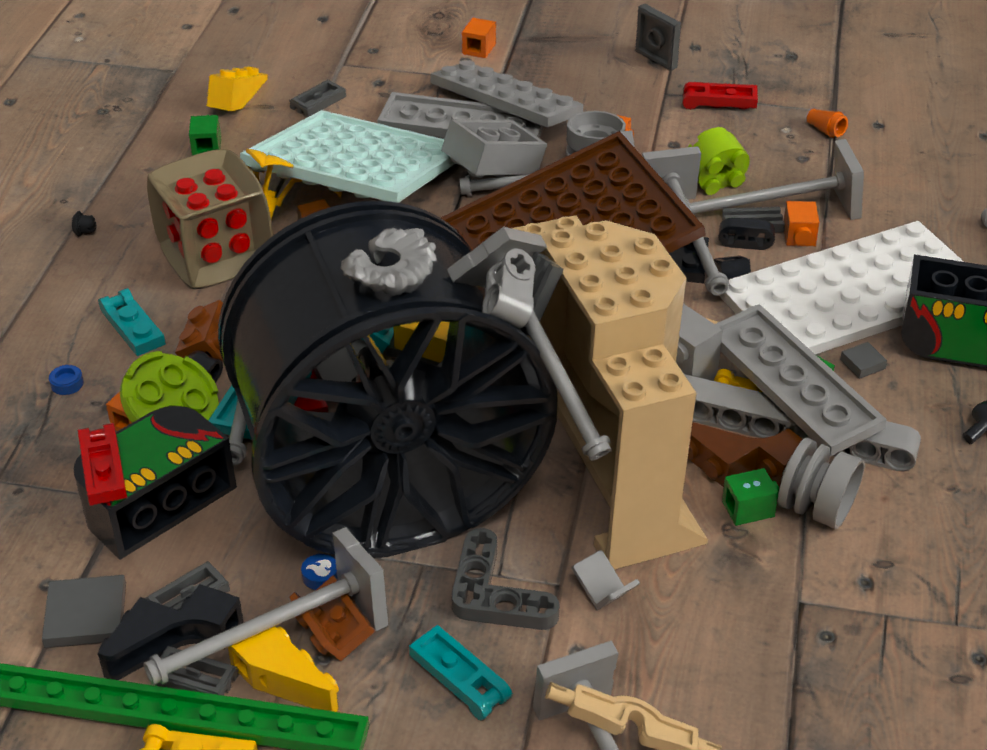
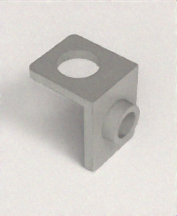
(601, 580)

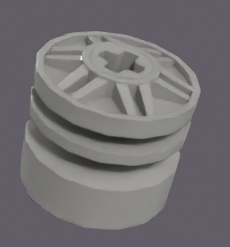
(591, 127)
(812, 479)

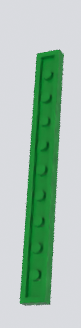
(180, 710)

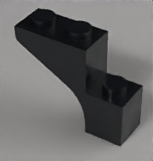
(153, 627)

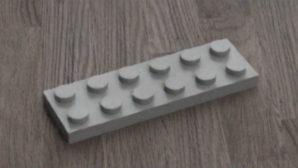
(507, 93)
(433, 114)
(798, 380)

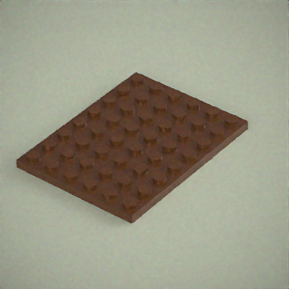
(596, 185)

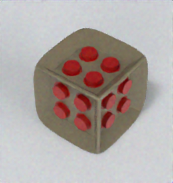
(208, 215)

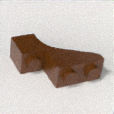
(727, 453)

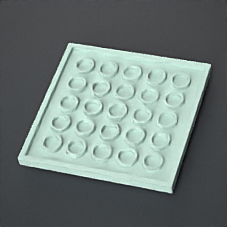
(355, 156)

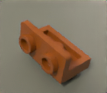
(201, 331)
(336, 625)

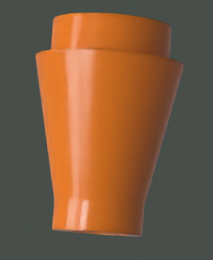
(829, 122)

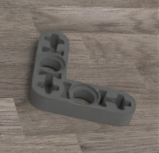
(486, 596)

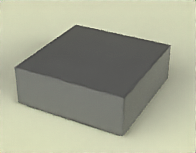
(863, 360)

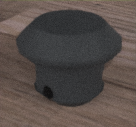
(83, 223)

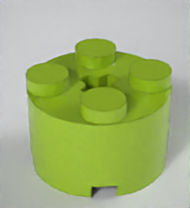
(721, 161)

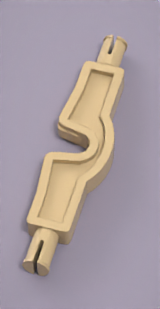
(613, 713)

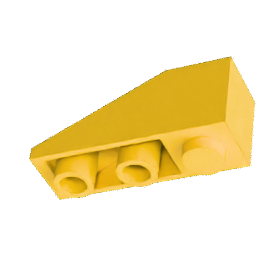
(234, 88)
(281, 669)

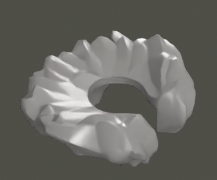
(406, 275)

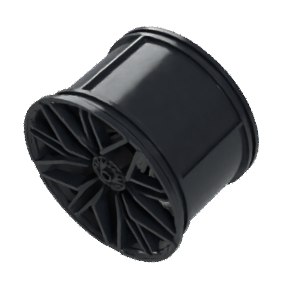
(412, 442)

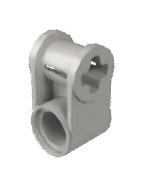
(511, 288)

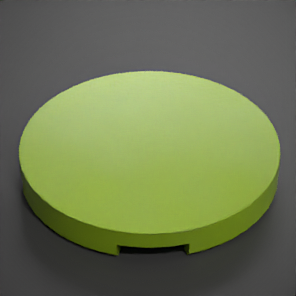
(166, 381)

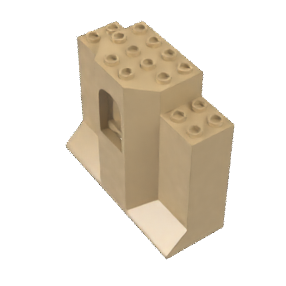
(618, 341)

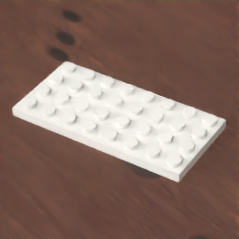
(842, 289)

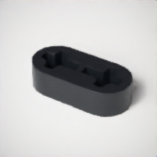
(746, 233)

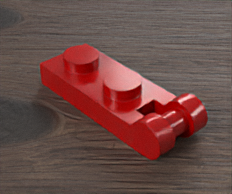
(719, 95)
(102, 464)

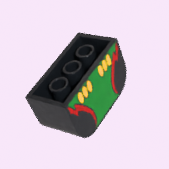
(946, 311)
(170, 470)

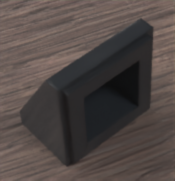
(733, 266)

